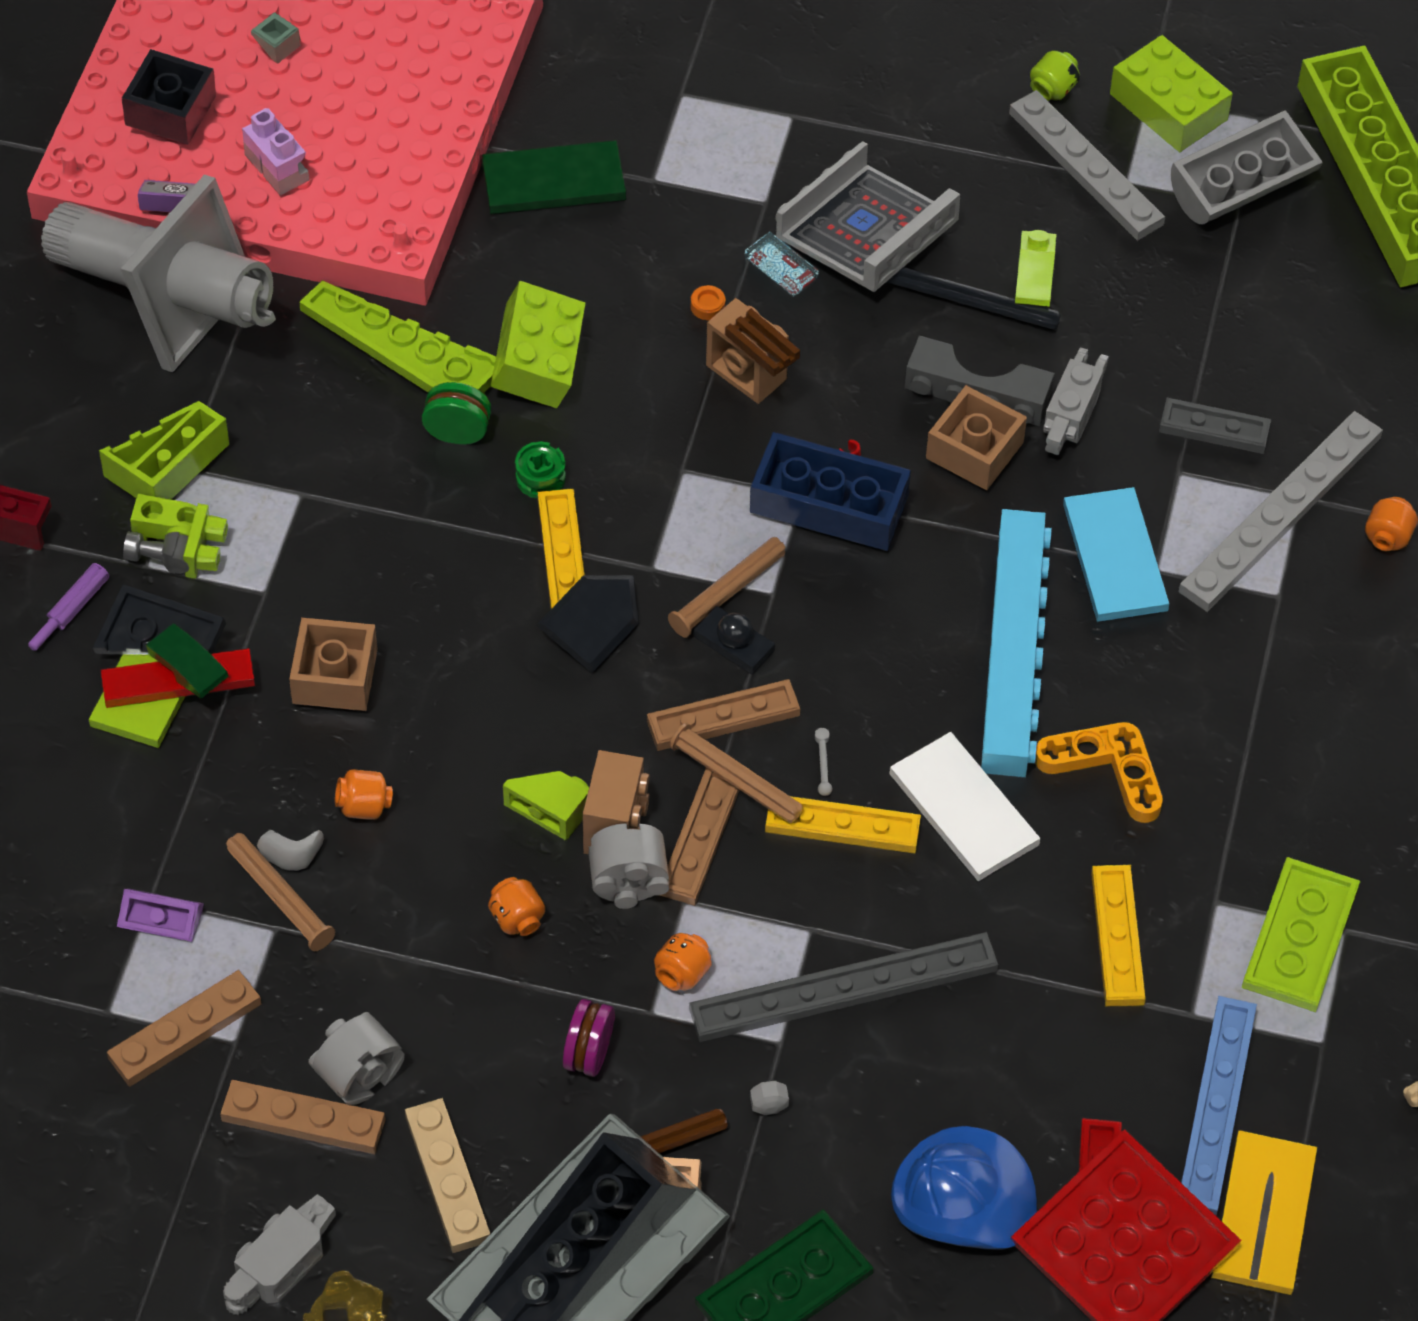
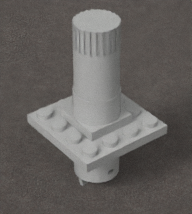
(178, 273)

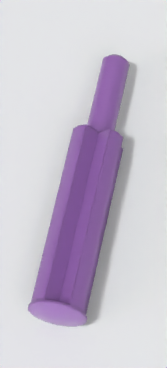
(71, 603)

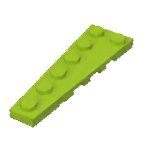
(398, 344)

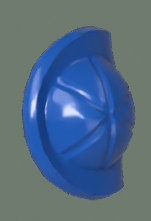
(964, 1189)

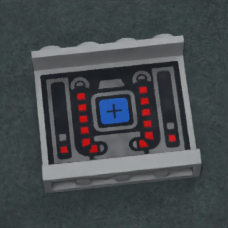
(863, 220)

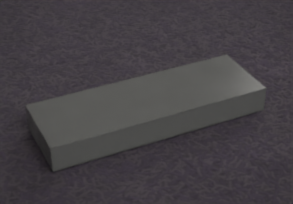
(1215, 425)

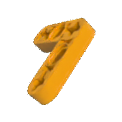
(1109, 752)

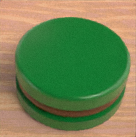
(456, 413)

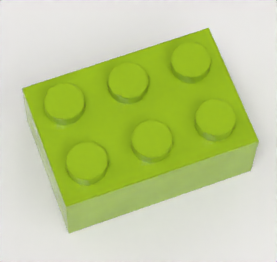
(1171, 93)
(538, 344)

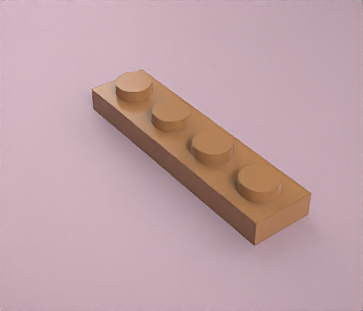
(184, 1028)
(303, 1116)

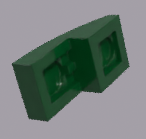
(188, 660)

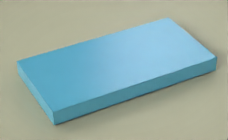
(1115, 554)

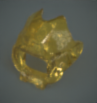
(359, 1299)

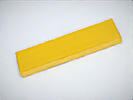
(560, 541)
(850, 825)
(1118, 935)

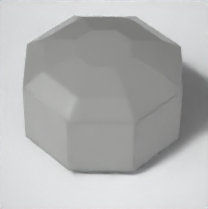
(769, 1097)

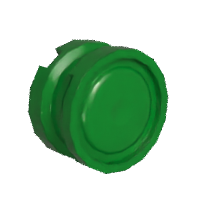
(539, 468)

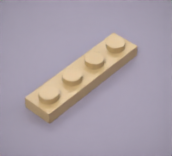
(447, 1175)

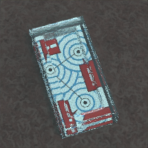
(781, 264)

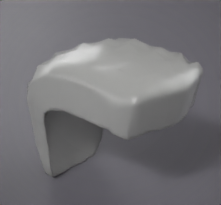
(288, 853)

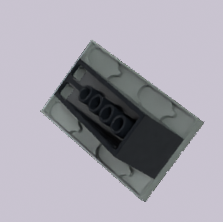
(587, 1239)

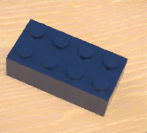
(829, 491)

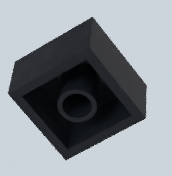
(169, 96)

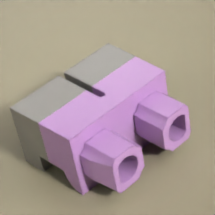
(274, 152)

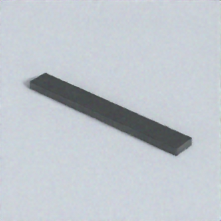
(843, 987)

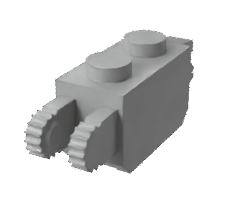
(1073, 400)
(279, 1255)

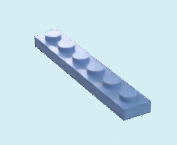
(1218, 1100)

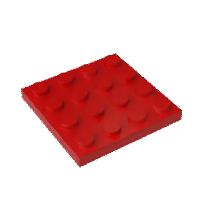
(1125, 1237)

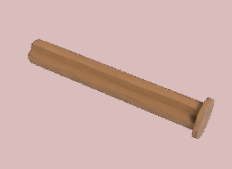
(726, 586)
(736, 773)
(280, 892)

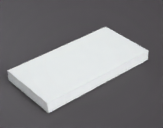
(964, 806)

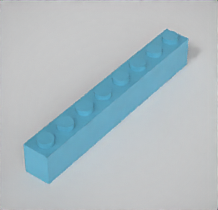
(1013, 644)

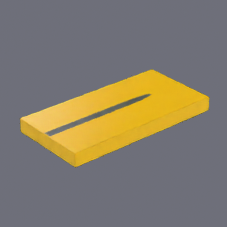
(1266, 1211)

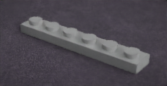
(1087, 165)

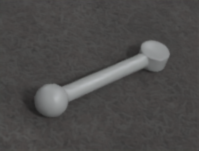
(822, 737)

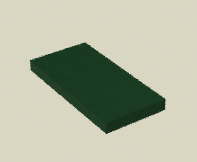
(553, 177)
(789, 1277)

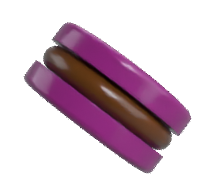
(588, 1037)

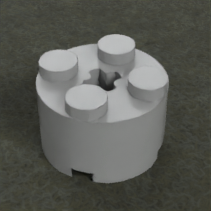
(628, 864)
(357, 1058)

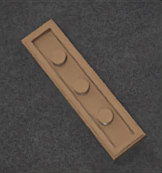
(726, 713)
(700, 837)

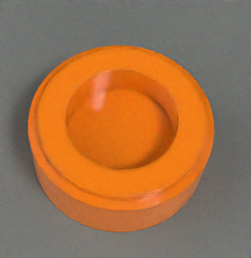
(707, 302)

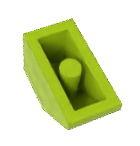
(1035, 268)
(548, 800)

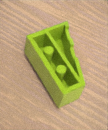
(167, 455)

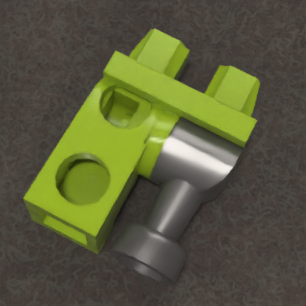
(184, 534)

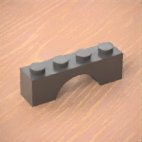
(937, 373)

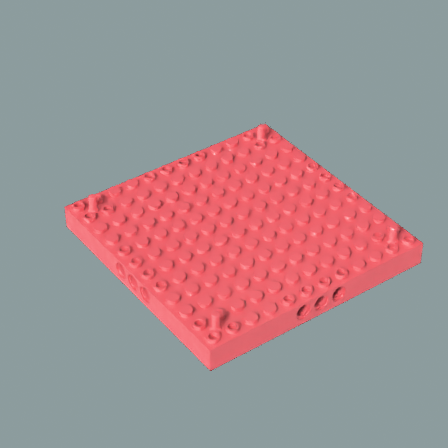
(377, 95)

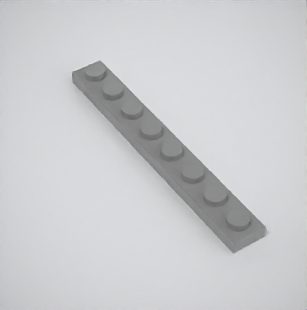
(1280, 511)

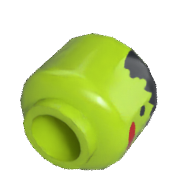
(1055, 75)

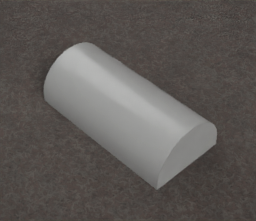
(1242, 168)

